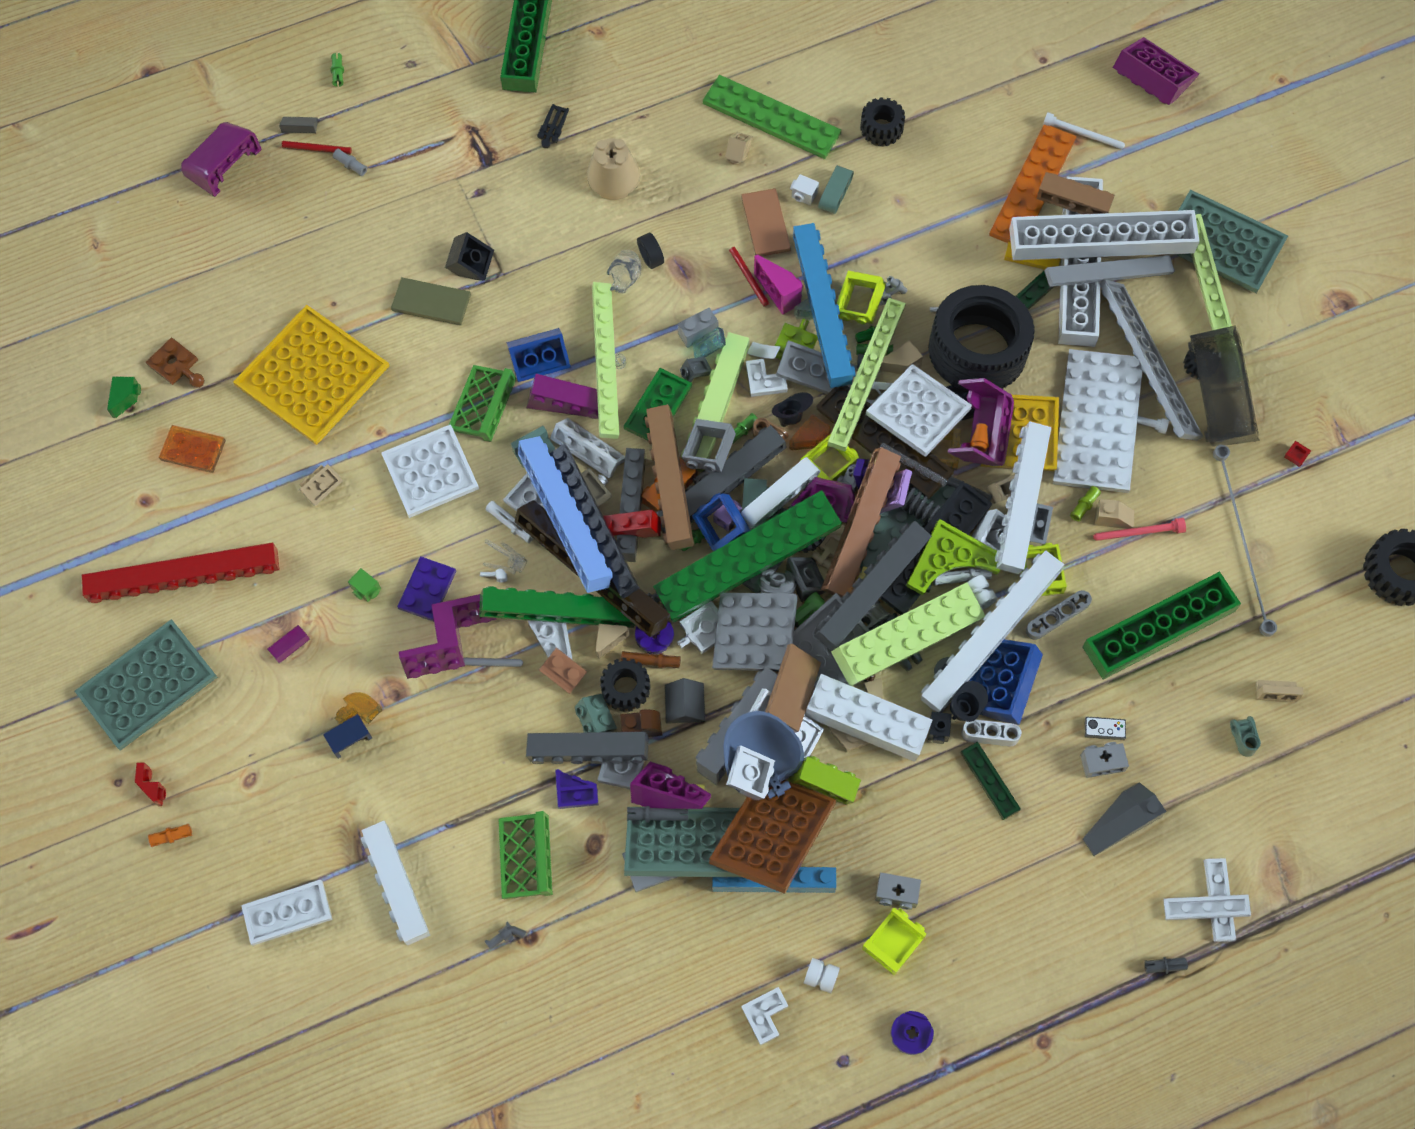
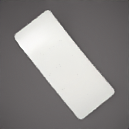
(763, 351)

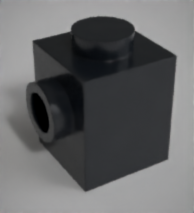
(940, 727)

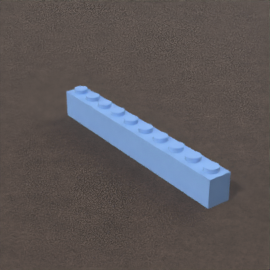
(564, 514)

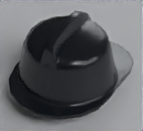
(791, 409)
(969, 701)

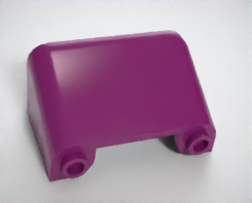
(218, 154)

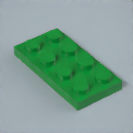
(662, 390)

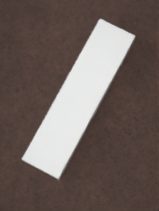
(1218, 885)
(1207, 907)

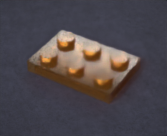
(192, 448)

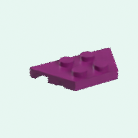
(838, 494)

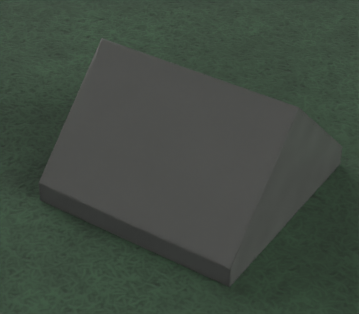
(806, 576)
(684, 701)

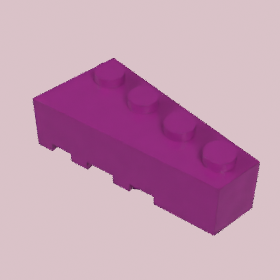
(562, 397)

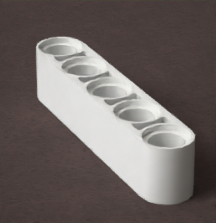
(780, 493)

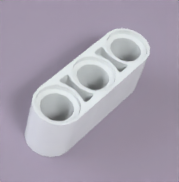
(998, 727)

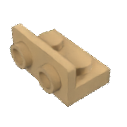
(320, 485)
(1278, 691)

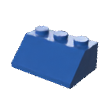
(538, 354)

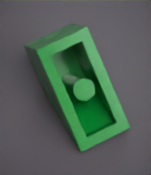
(122, 395)

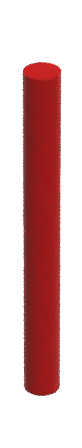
(315, 147)
(749, 276)

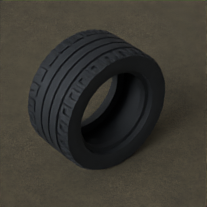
(986, 307)

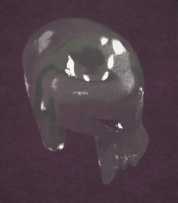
(625, 269)

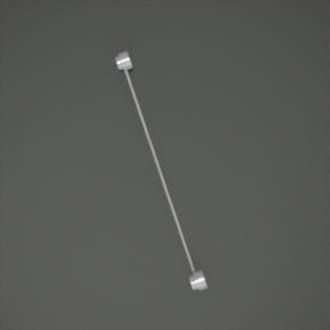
(1268, 626)

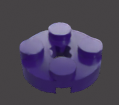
(657, 645)
(922, 1027)

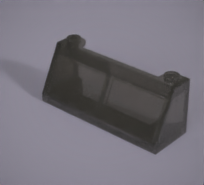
(1224, 387)

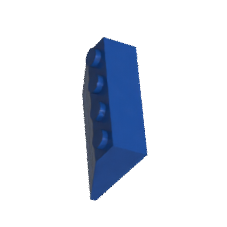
(1009, 679)

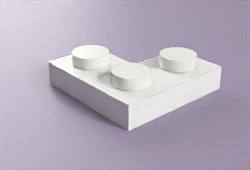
(760, 382)
(759, 1012)

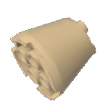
(613, 170)

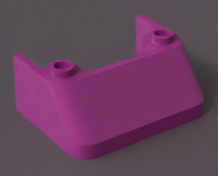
(995, 409)

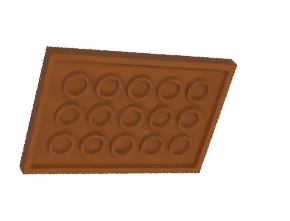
(773, 836)

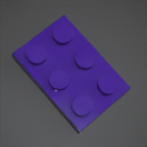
(426, 587)

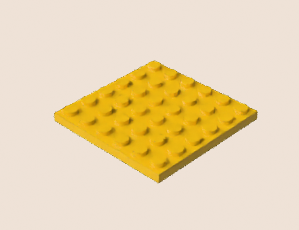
(311, 374)

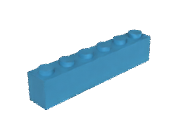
(805, 881)

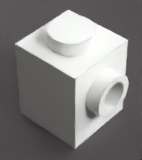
(804, 189)

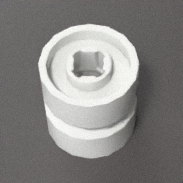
(984, 596)
(821, 975)

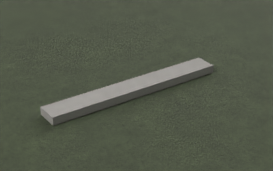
(1109, 270)

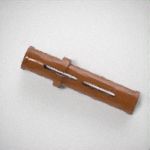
(659, 660)

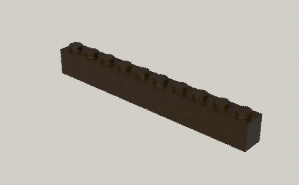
(636, 607)

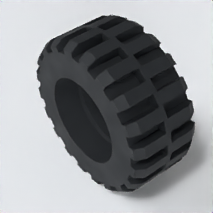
(1380, 573)

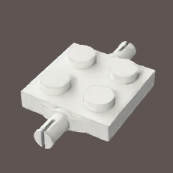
(700, 628)

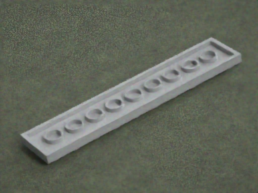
(1151, 360)

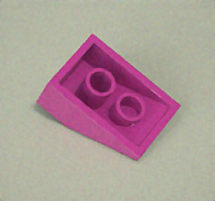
(778, 283)

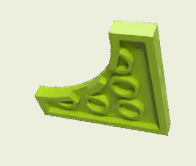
(947, 551)

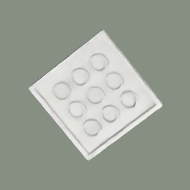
(918, 410)
(430, 471)

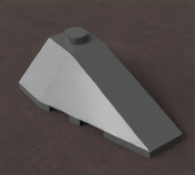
(1127, 815)

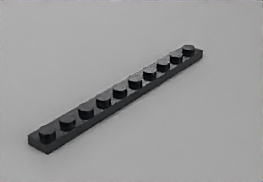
(592, 516)

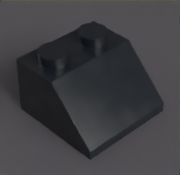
(469, 257)

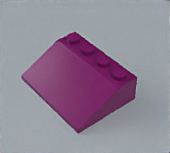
(1155, 70)

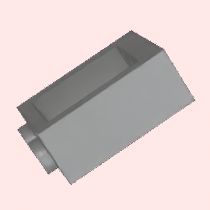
(711, 429)

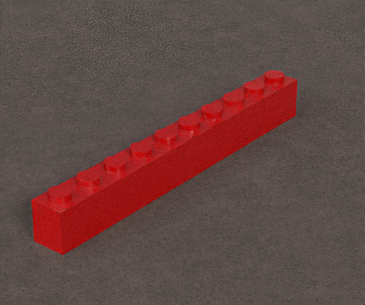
(180, 572)

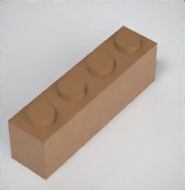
(1074, 195)

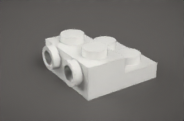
(750, 773)

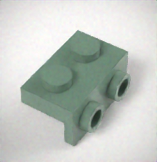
(595, 714)

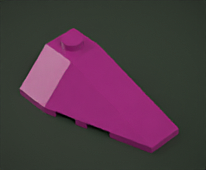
(661, 788)

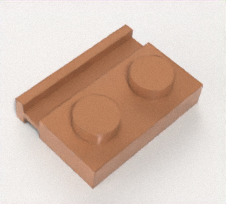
(563, 670)

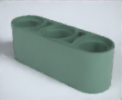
(836, 189)

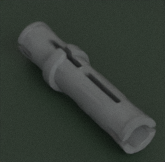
(656, 814)

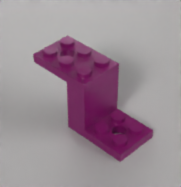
(448, 651)

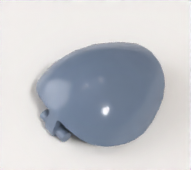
(770, 738)

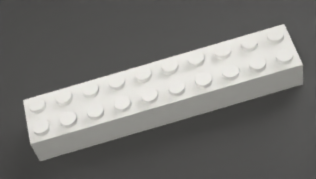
(1104, 235)
(1080, 302)

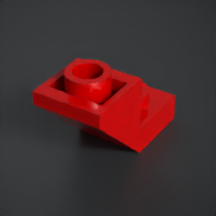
(153, 790)

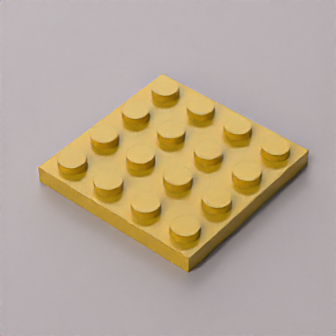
(1036, 409)

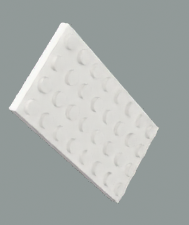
(1098, 421)

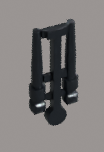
(542, 131)

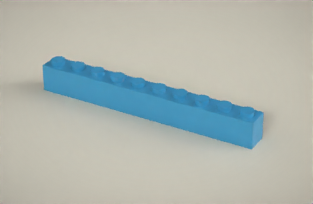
(822, 305)

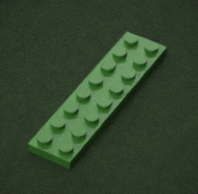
(772, 116)

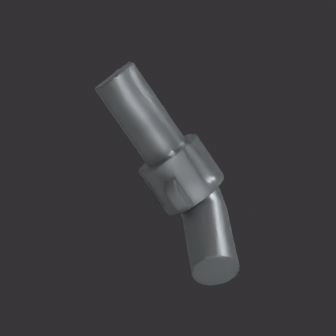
(505, 934)

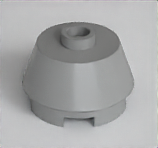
(777, 582)

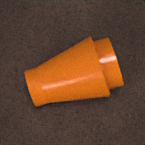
(980, 438)

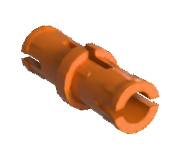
(170, 835)

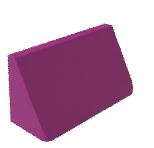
(288, 644)

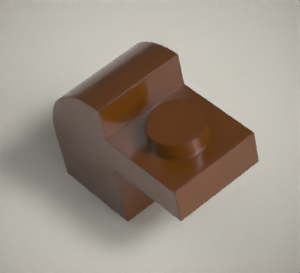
(643, 721)

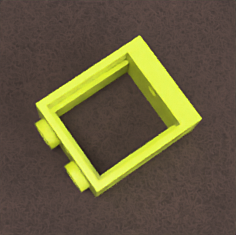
(864, 280)
(850, 455)
(1058, 586)

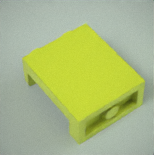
(894, 940)

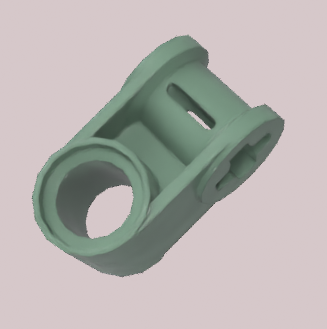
(1243, 732)

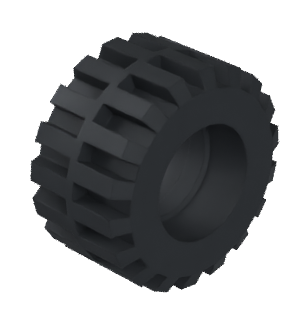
(885, 110)
(625, 669)

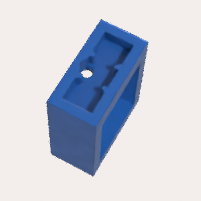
(706, 528)

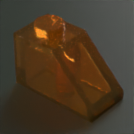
(809, 434)

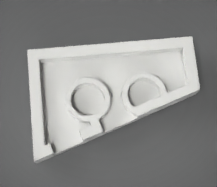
(551, 636)

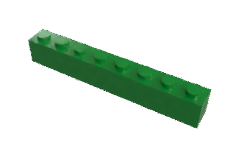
(549, 607)

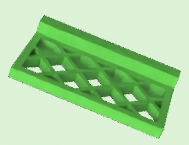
(497, 402)
(541, 850)

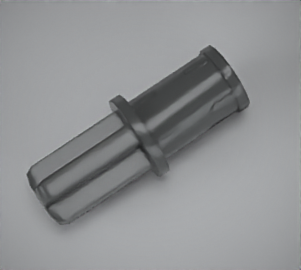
(1165, 965)

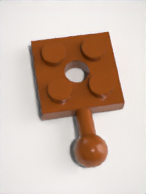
(180, 367)

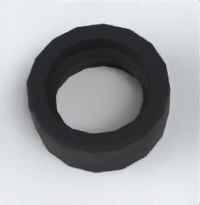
(650, 250)

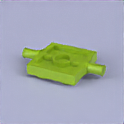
(797, 335)

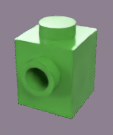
(364, 585)

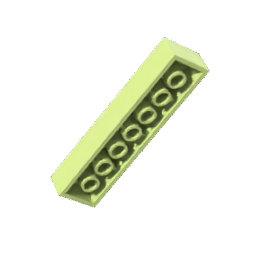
(908, 634)

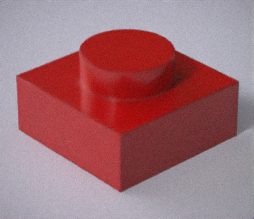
(1297, 453)

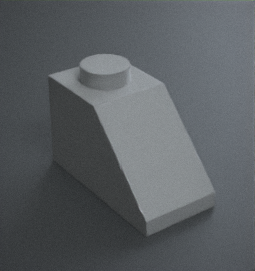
(1041, 523)

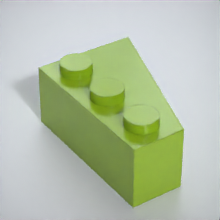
(826, 780)

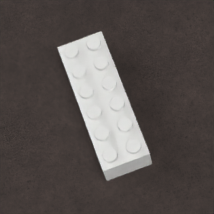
(868, 717)

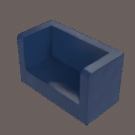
(346, 734)

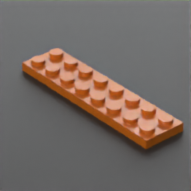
(1045, 156)

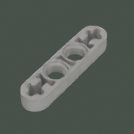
(1058, 614)

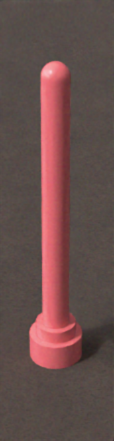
(1177, 526)

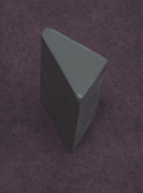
(298, 124)

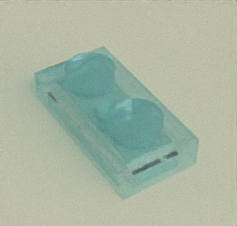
(709, 343)

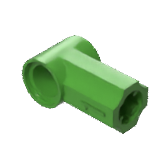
(810, 605)

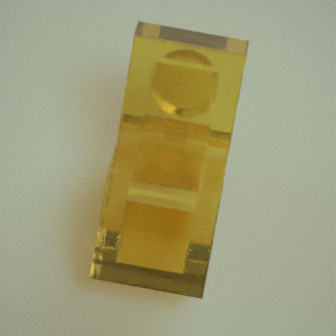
(359, 704)

